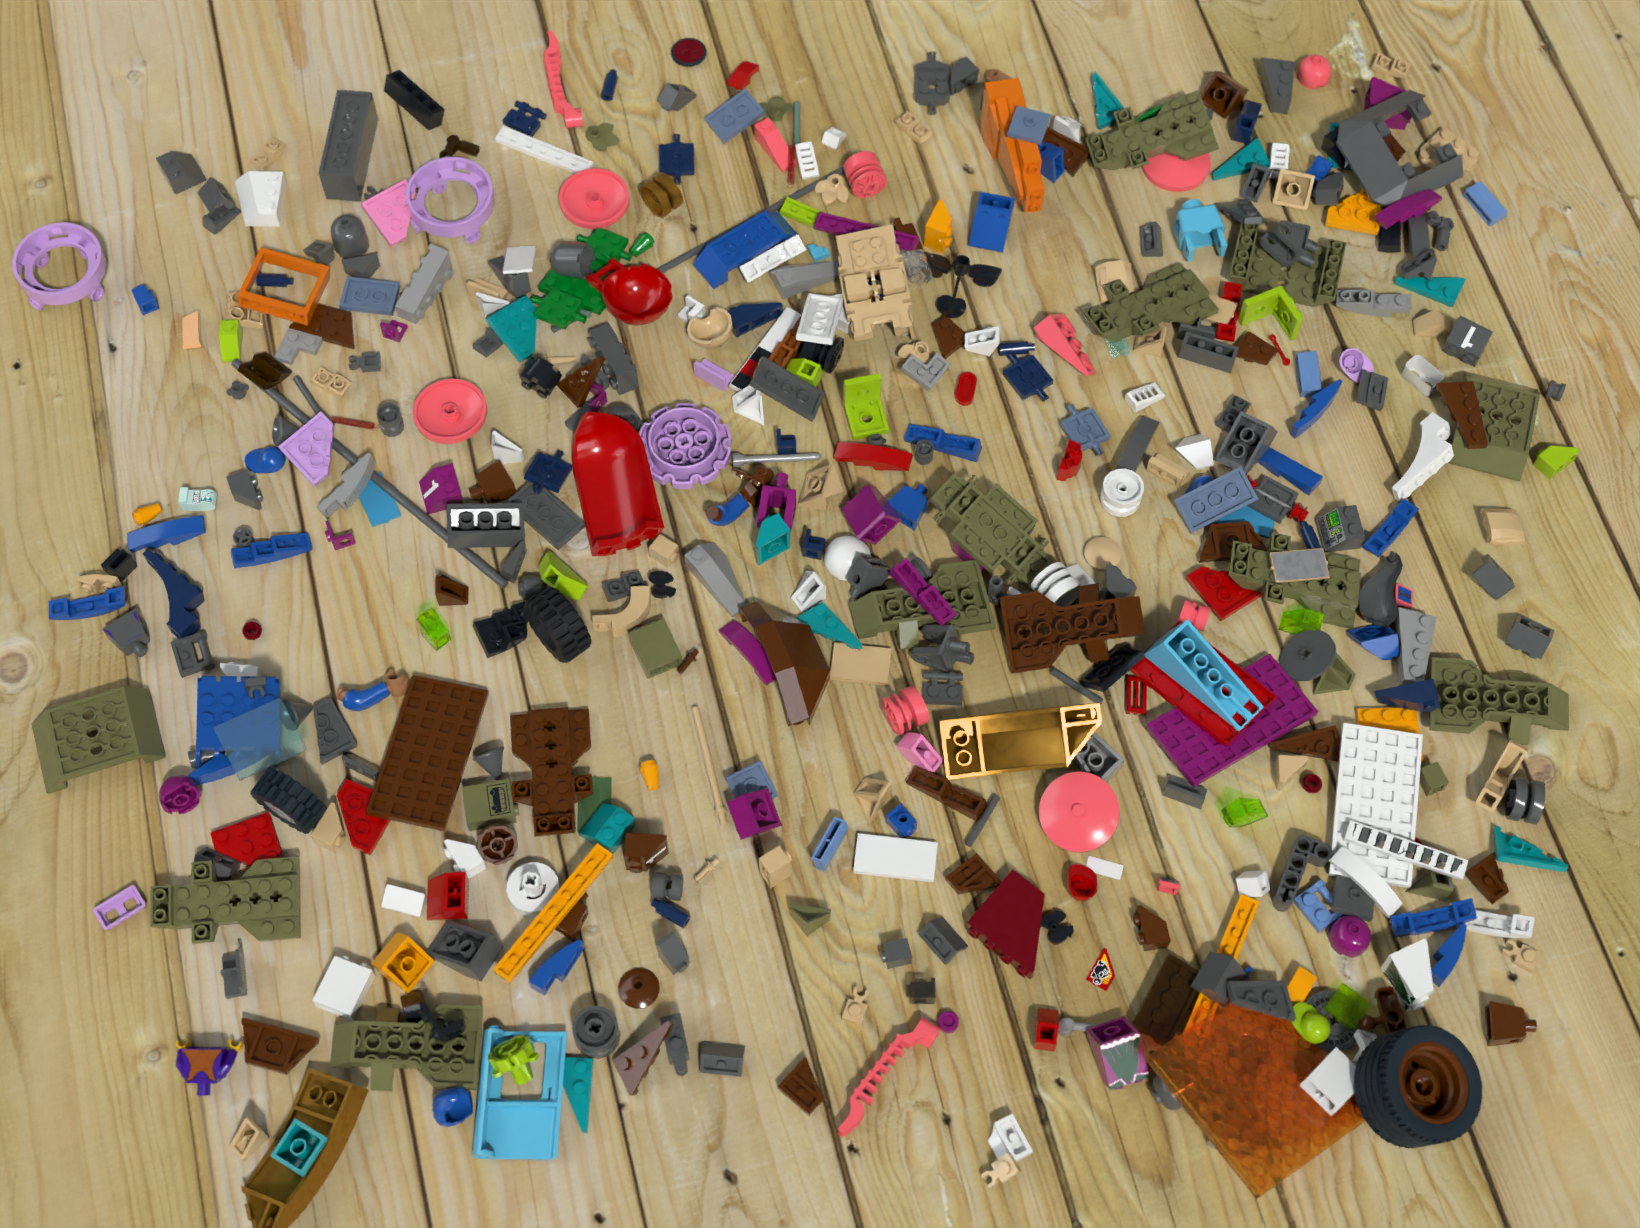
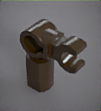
(454, 145)

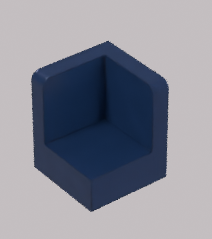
(785, 443)
(813, 546)

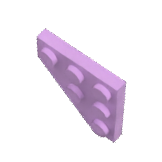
(311, 448)

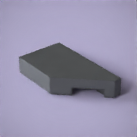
(573, 422)

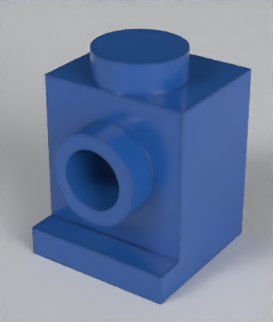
(145, 299)
(901, 828)

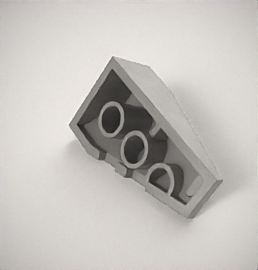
(802, 277)
(715, 573)

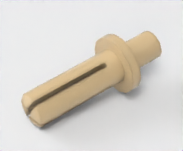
(710, 866)

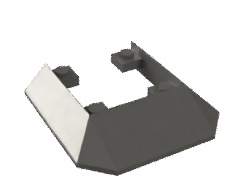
(1374, 164)

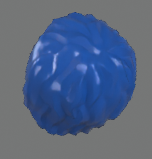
(452, 1106)

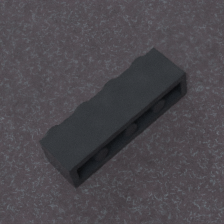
(414, 100)

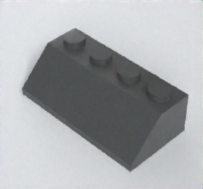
(485, 525)

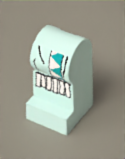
(197, 500)

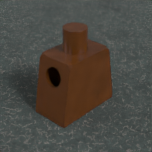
(493, 484)
(574, 920)
(1506, 1024)

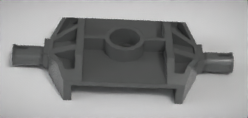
(932, 73)

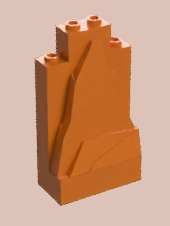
(1017, 157)

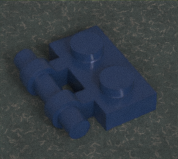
(522, 123)

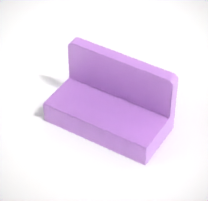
(713, 374)

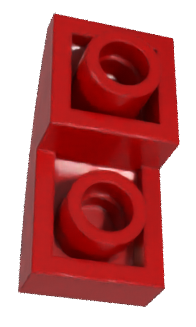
(741, 76)

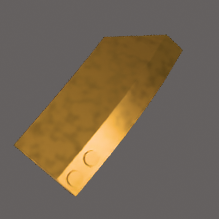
(1016, 739)
(276, 1192)

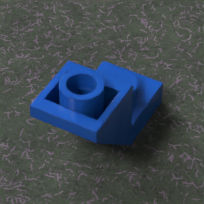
(1320, 169)

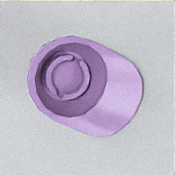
(1353, 362)

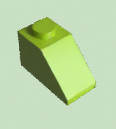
(230, 340)
(1554, 459)

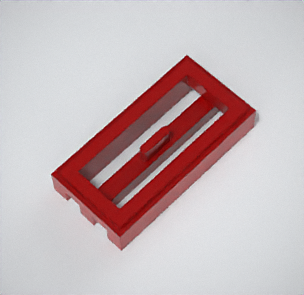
(1135, 710)

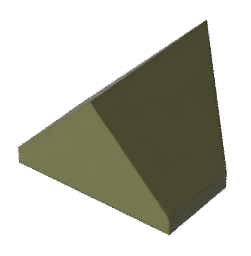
(1336, 678)
(1433, 886)
(809, 918)

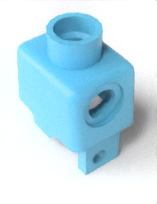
(1199, 227)

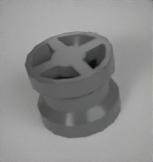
(1555, 390)
(241, 535)

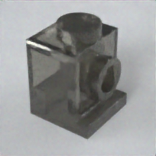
(921, 991)

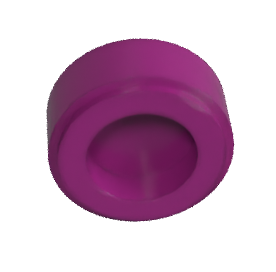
(948, 1022)

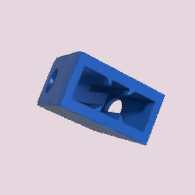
(1052, 161)
(910, 505)

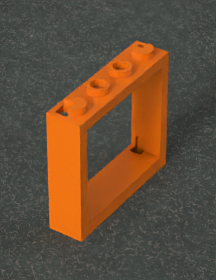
(276, 307)

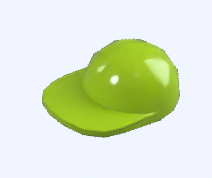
(1310, 1023)

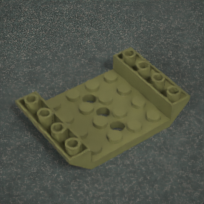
(1305, 285)
(1507, 442)
(124, 728)

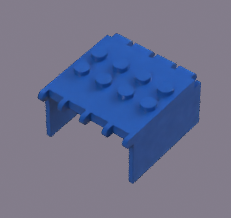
(222, 702)

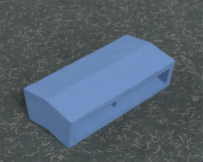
(1485, 203)
(1308, 373)
(829, 843)

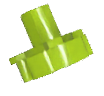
(513, 1057)

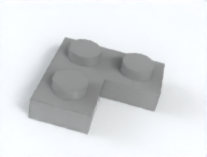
(297, 341)
(925, 374)

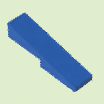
(953, 445)
(1291, 470)

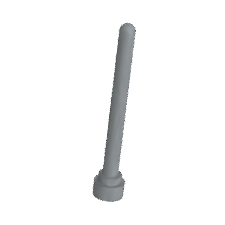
(740, 460)

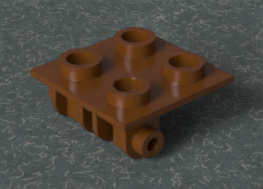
(761, 477)

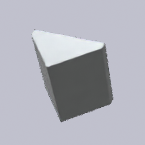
(1214, 976)

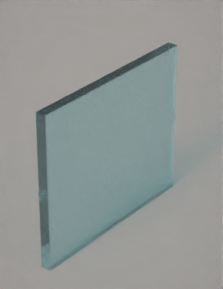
(260, 739)

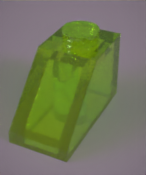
(1301, 620)
(1243, 812)

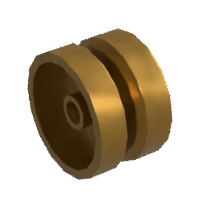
(661, 195)

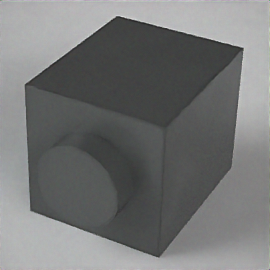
(896, 953)

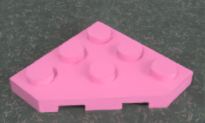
(390, 212)

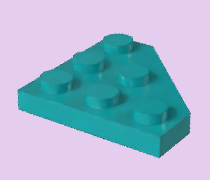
(516, 327)

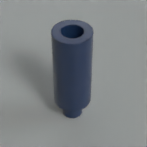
(609, 85)
(273, 280)
(1018, 348)
(1309, 536)
(671, 912)

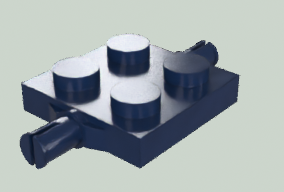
(677, 159)
(1028, 377)
(548, 472)

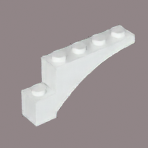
(1430, 457)

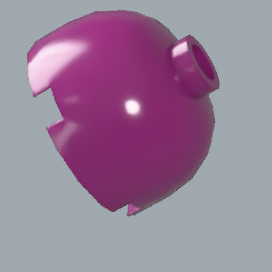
(179, 794)
(1349, 936)

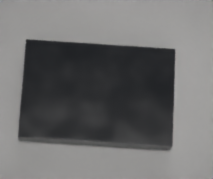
(1111, 670)

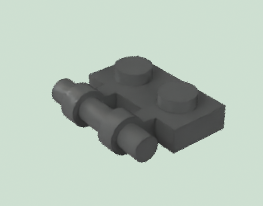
(943, 693)

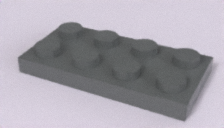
(787, 388)
(547, 515)

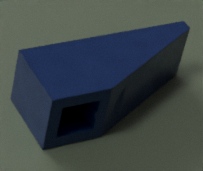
(1247, 122)

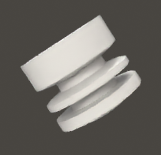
(1057, 584)

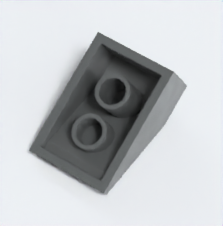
(1245, 443)
(465, 949)

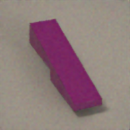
(921, 592)

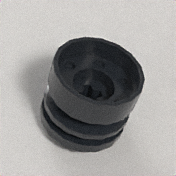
(824, 354)

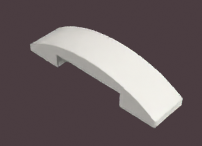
(772, 258)
(1367, 880)
(1501, 925)

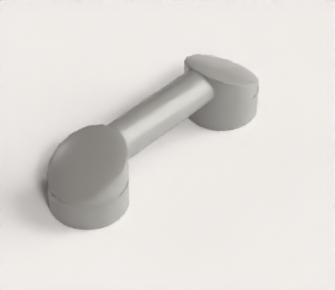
(1067, 1025)

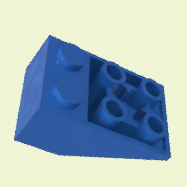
(991, 222)

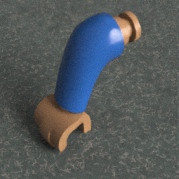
(363, 699)

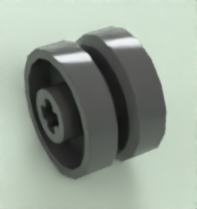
(1525, 800)
(584, 1028)

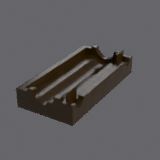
(1166, 1001)

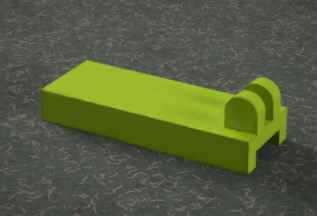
(799, 212)

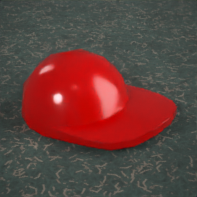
(1081, 882)

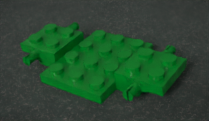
(569, 295)

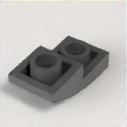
(1231, 413)
(621, 587)

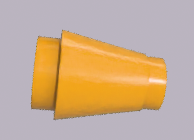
(146, 514)
(650, 774)

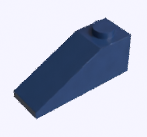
(751, 316)
(1414, 696)

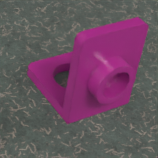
(391, 332)
(601, 396)
(336, 541)

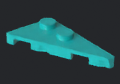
(1105, 102)
(1243, 161)
(1439, 289)
(828, 625)
(1519, 852)
(577, 1085)

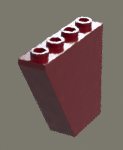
(1011, 923)

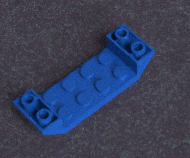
(741, 245)

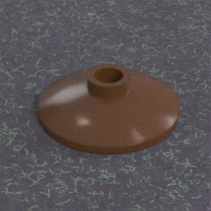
(640, 997)

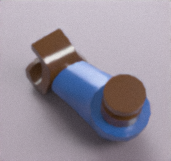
(727, 513)

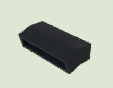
(1390, 238)

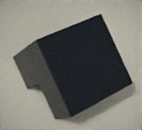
(119, 564)

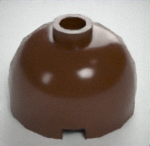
(497, 843)

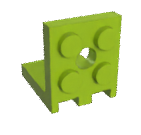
(1273, 302)
(863, 400)

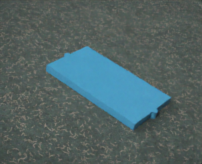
(378, 504)
(1260, 523)

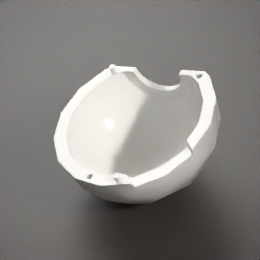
(843, 554)

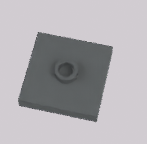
(1351, 899)

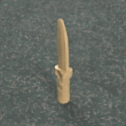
(554, 360)

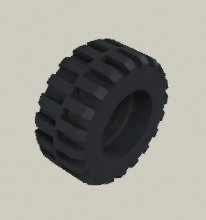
(557, 624)

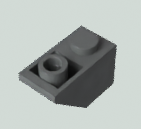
(963, 74)
(243, 489)

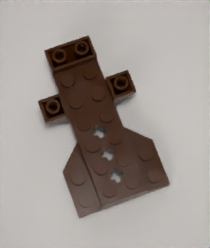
(1089, 623)
(552, 789)

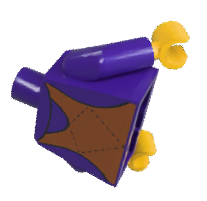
(205, 1064)

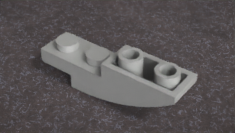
(1373, 304)
(355, 482)

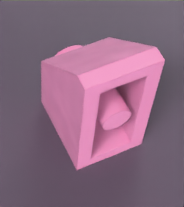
(919, 752)

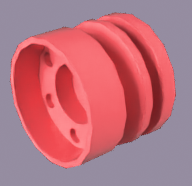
(865, 174)
(905, 709)

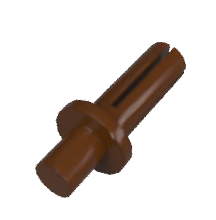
(691, 657)

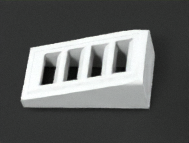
(803, 150)
(1282, 151)
(1135, 405)

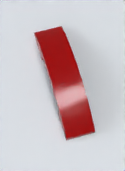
(1232, 293)

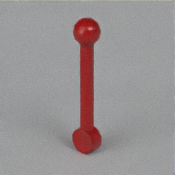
(1286, 361)

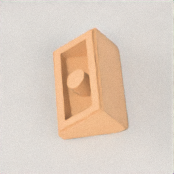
(191, 331)

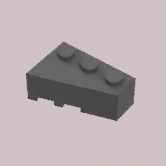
(1278, 83)

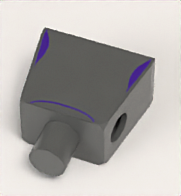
(128, 634)

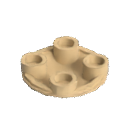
(1101, 552)

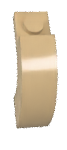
(629, 618)

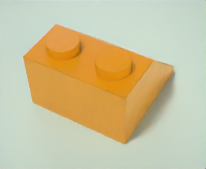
(938, 229)
(402, 962)

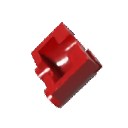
(1072, 461)

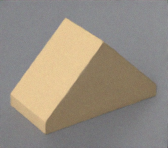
(1432, 325)
(1151, 343)
(1287, 768)
(248, 1139)

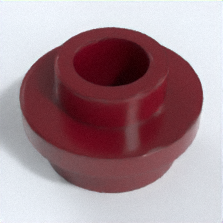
(249, 626)
(1314, 779)

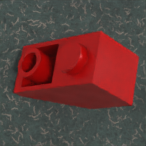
(1046, 1029)

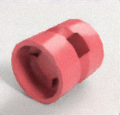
(1196, 615)

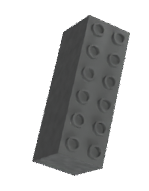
(348, 145)

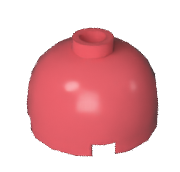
(1314, 71)

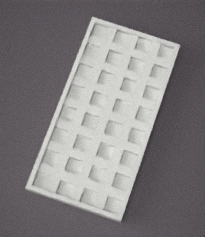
(1378, 789)

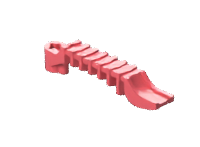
(553, 63)
(923, 1034)

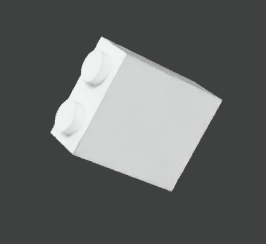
(344, 987)
(1331, 1081)

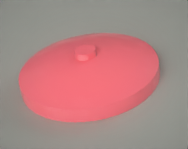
(1176, 174)
(594, 198)
(450, 411)
(1079, 812)

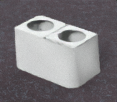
(1427, 373)

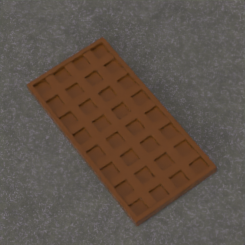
(428, 753)

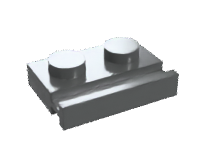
(1372, 390)

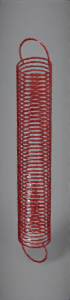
(792, 165)
(355, 422)

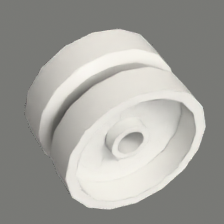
(1122, 492)

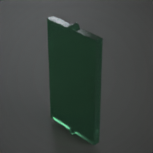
(601, 794)

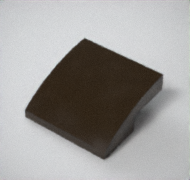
(264, 371)

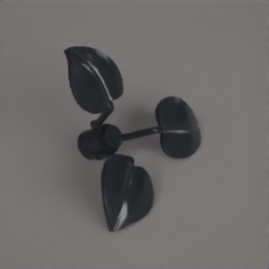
(982, 275)

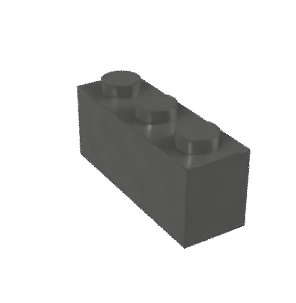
(1208, 352)

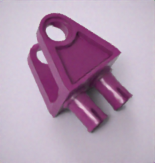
(778, 497)

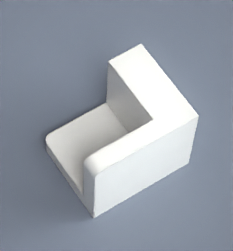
(691, 310)
(1253, 883)

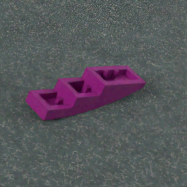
(1407, 207)

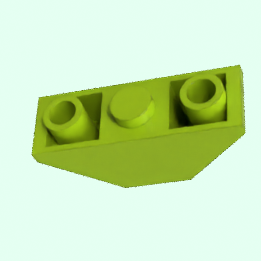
(561, 577)

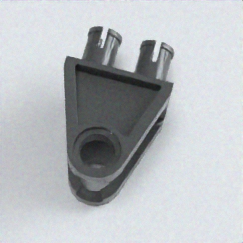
(1290, 246)
(949, 652)

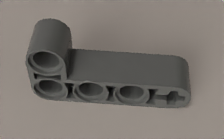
(1295, 874)

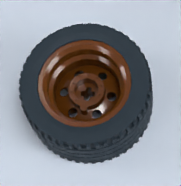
(1418, 1100)

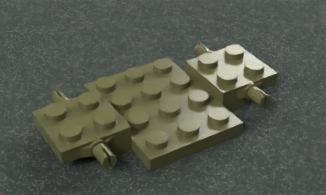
(992, 528)

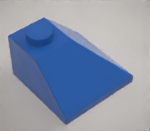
(1378, 640)

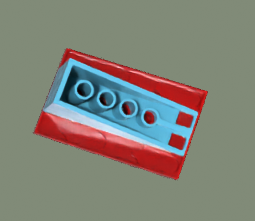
(1202, 683)

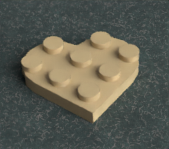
(1444, 136)

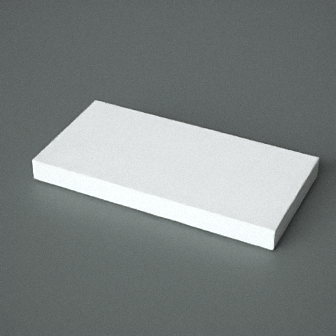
(819, 319)
(895, 857)

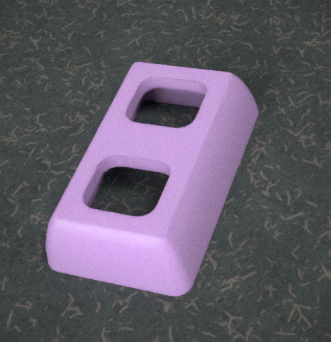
(117, 902)

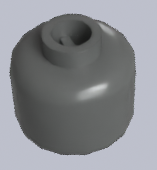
(530, 586)

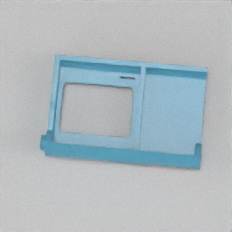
(519, 1126)

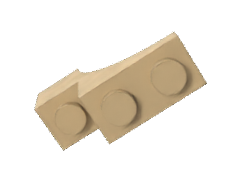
(1501, 776)

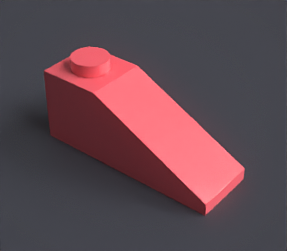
(773, 143)

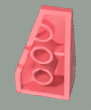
(1059, 334)

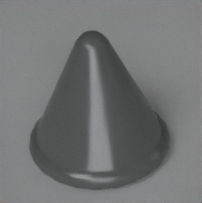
(282, 430)
(297, 711)
(491, 761)

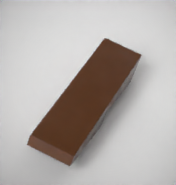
(948, 794)

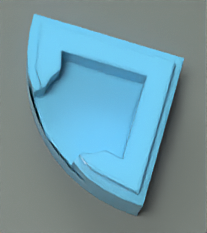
(817, 252)

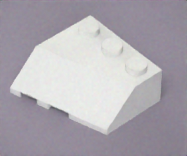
(262, 197)

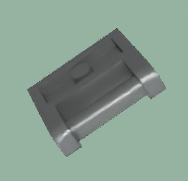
(186, 656)

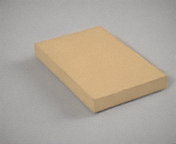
(861, 666)

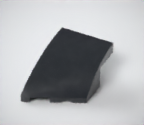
(502, 630)

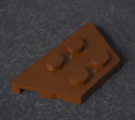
(331, 324)
(1220, 539)
(274, 1046)

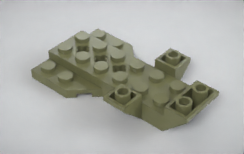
(1139, 141)
(1169, 296)
(1252, 571)
(898, 611)
(1513, 701)
(210, 903)
(388, 1044)

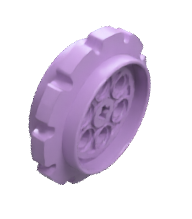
(686, 445)

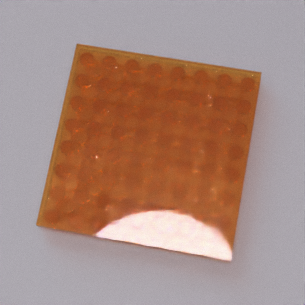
(1243, 1090)

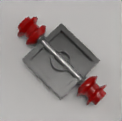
(1276, 500)

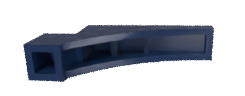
(181, 595)

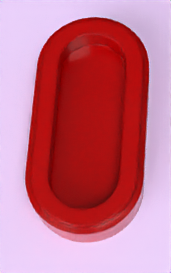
(966, 388)

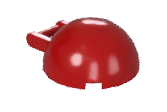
(633, 293)

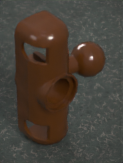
(1369, 1023)

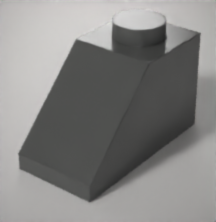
(675, 97)
(1256, 182)
(1329, 189)
(673, 953)

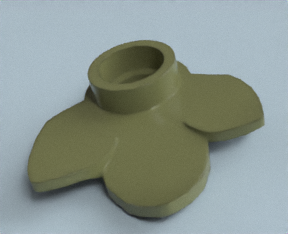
(776, 108)
(602, 136)

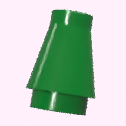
(642, 244)

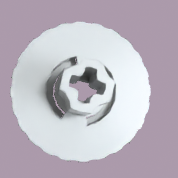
(520, 888)

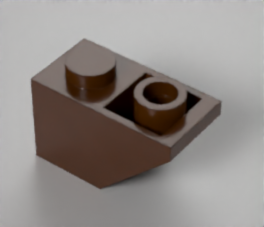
(1152, 930)

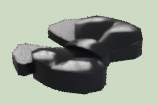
(659, 579)
(1051, 922)

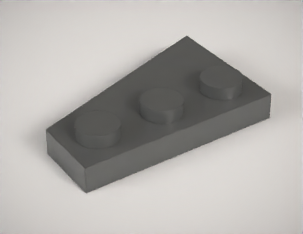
(1241, 210)
(332, 731)
(1262, 996)

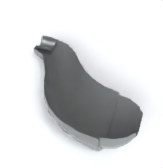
(1380, 606)

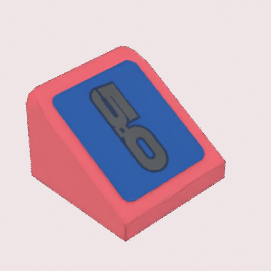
(1403, 596)
(1168, 886)

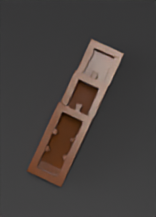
(788, 348)

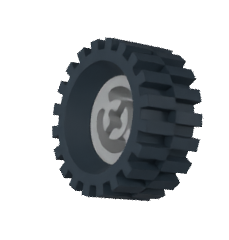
(288, 800)

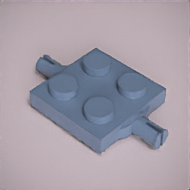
(1085, 429)

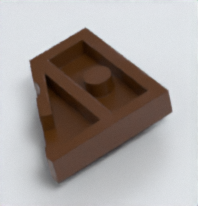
(1255, 349)
(972, 876)
(1488, 878)
(802, 1088)

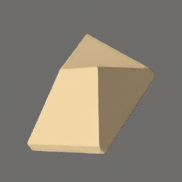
(1293, 188)
(820, 487)

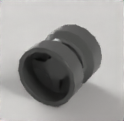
(924, 452)

